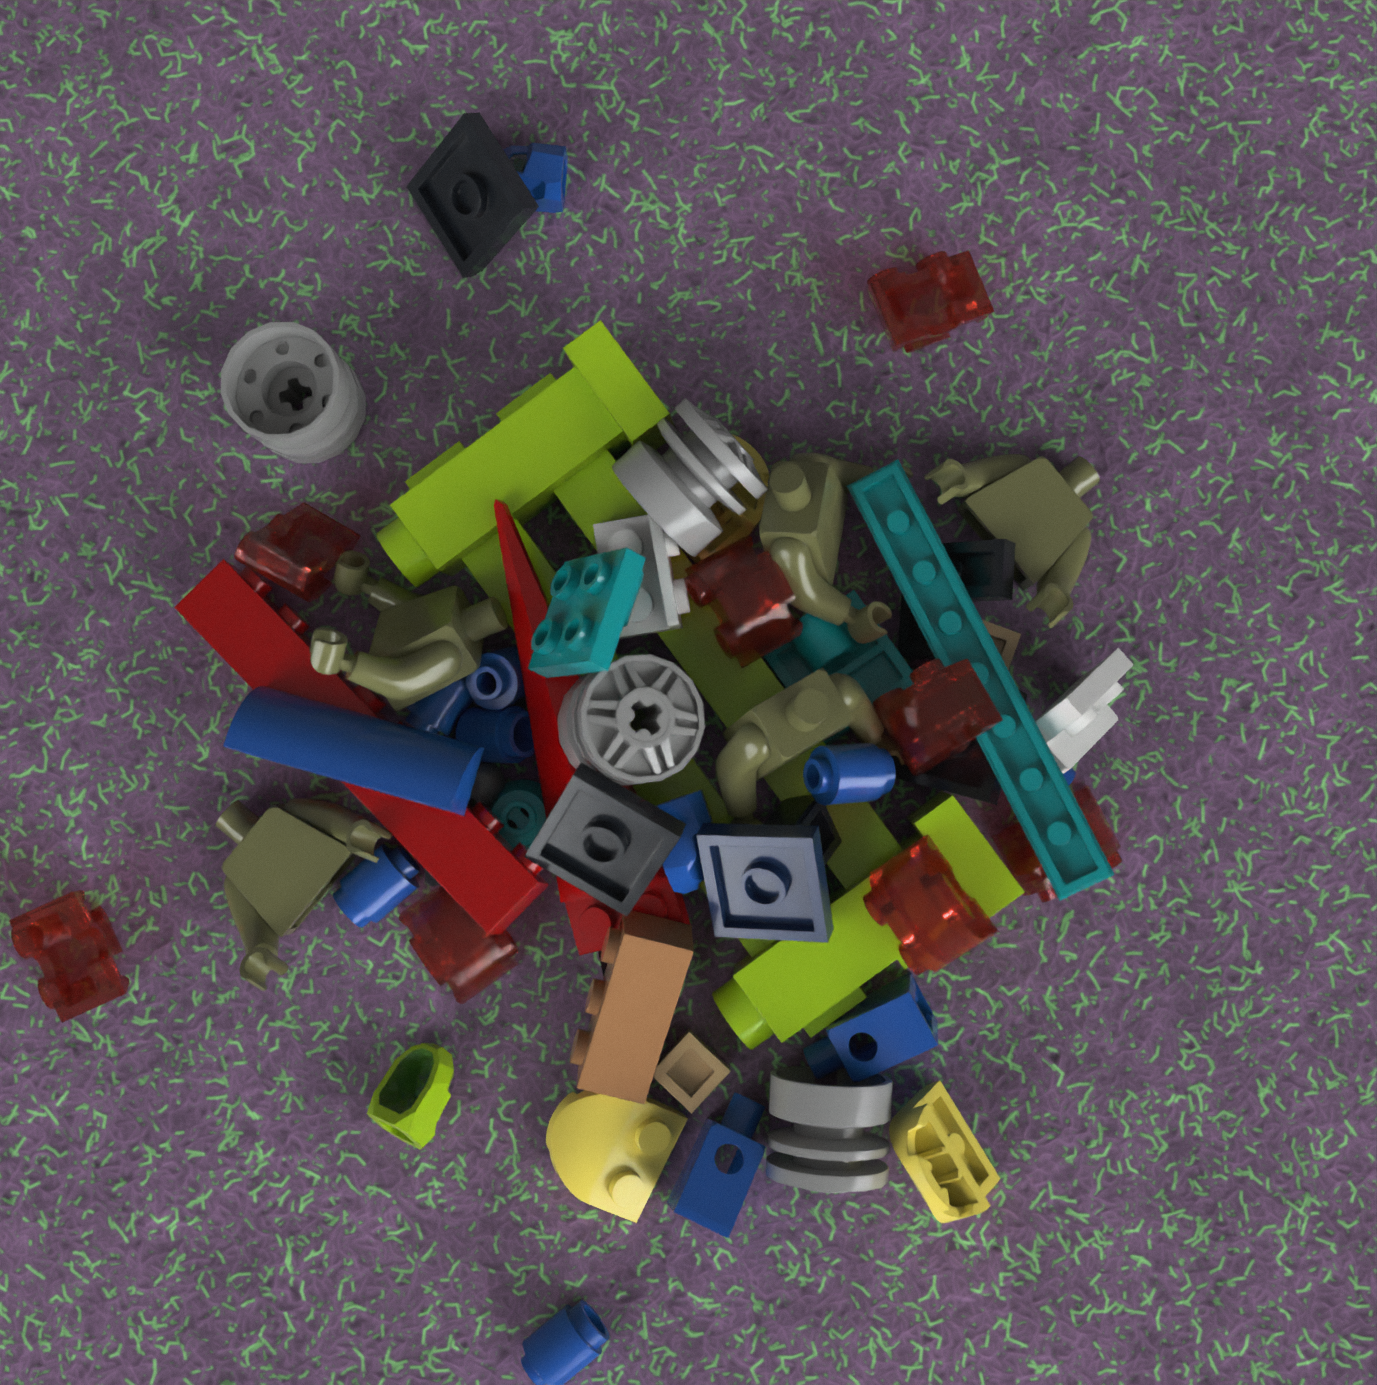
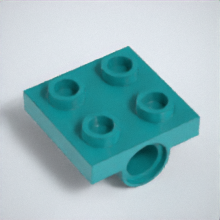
(587, 613)
(824, 645)

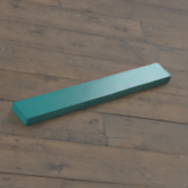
(956, 632)

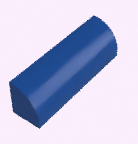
(356, 748)

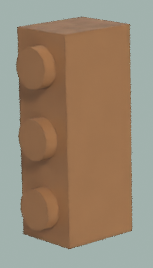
(632, 1005)

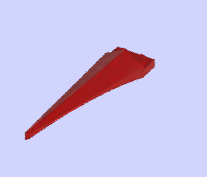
(544, 699)

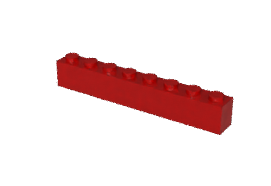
(272, 651)

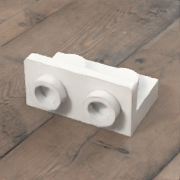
(659, 596)
(1082, 711)

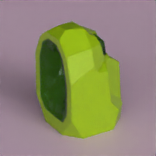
(414, 1094)

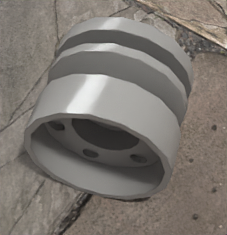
(269, 375)
(689, 477)
(602, 704)
(828, 1140)

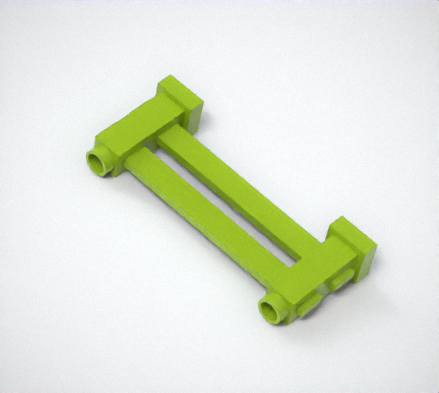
(562, 446)

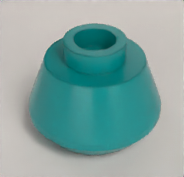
(508, 806)

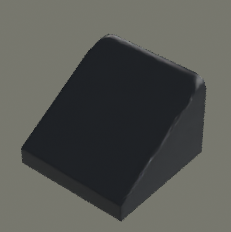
(808, 812)

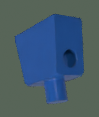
(896, 1020)
(702, 1189)

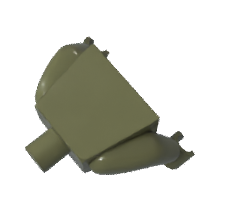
(1035, 510)
(804, 532)
(417, 640)
(788, 728)
(285, 869)

